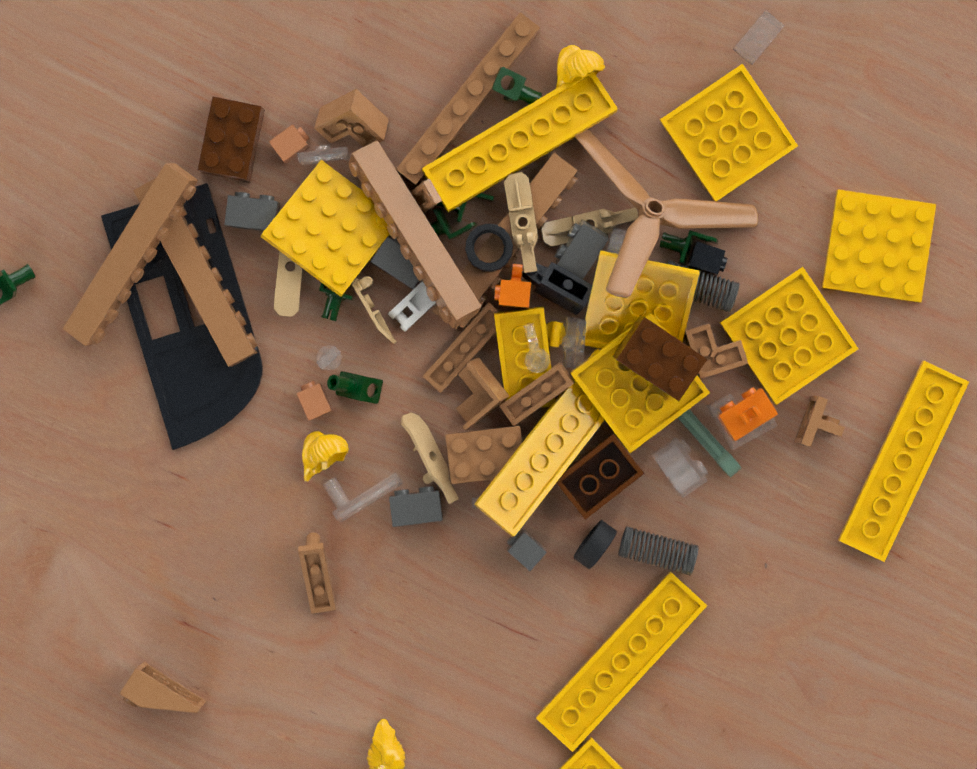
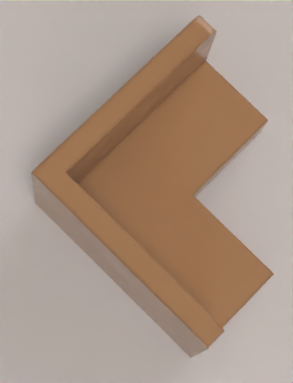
(352, 116)
(718, 358)
(486, 393)

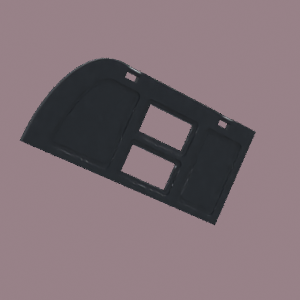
(186, 367)

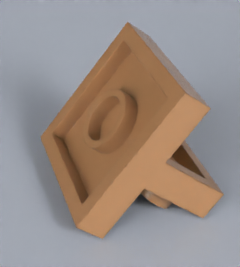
(815, 420)

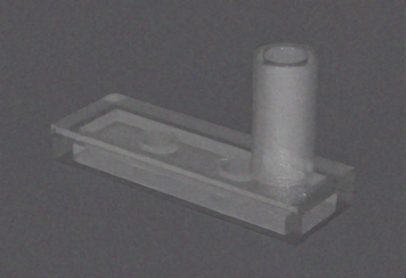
(348, 508)

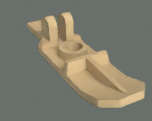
(521, 206)
(557, 231)
(360, 286)
(287, 288)
(426, 446)

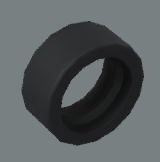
(494, 229)
(595, 544)

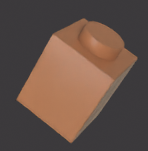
(290, 143)
(314, 400)

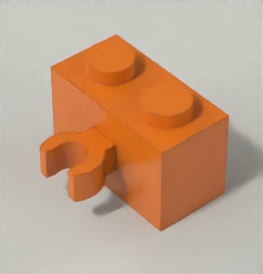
(513, 292)
(747, 413)

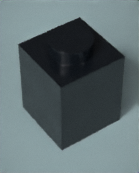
(707, 258)

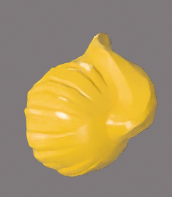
(577, 62)
(321, 452)
(385, 750)

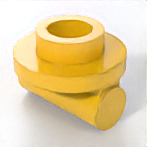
(555, 333)

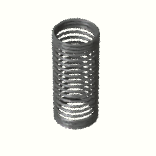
(730, 294)
(689, 559)

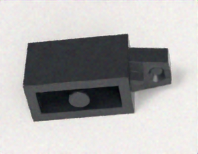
(560, 287)

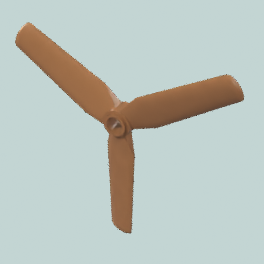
(652, 213)

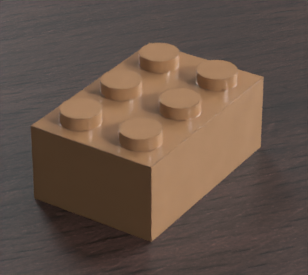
(481, 453)

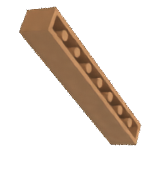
(468, 98)
(546, 193)
(414, 234)
(130, 254)
(205, 288)

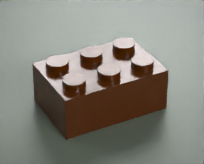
(231, 139)
(659, 358)
(599, 476)

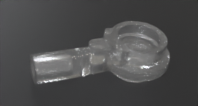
(536, 359)

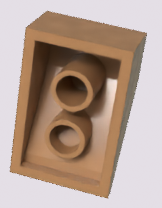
(155, 690)

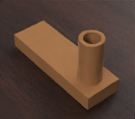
(537, 394)
(316, 575)

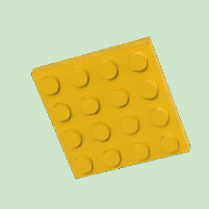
(728, 133)
(328, 228)
(878, 246)
(660, 290)
(789, 335)
(627, 400)

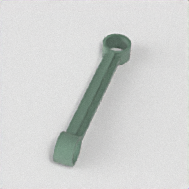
(710, 443)

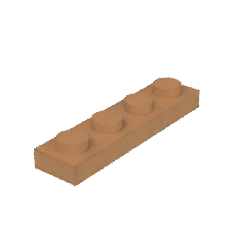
(462, 349)

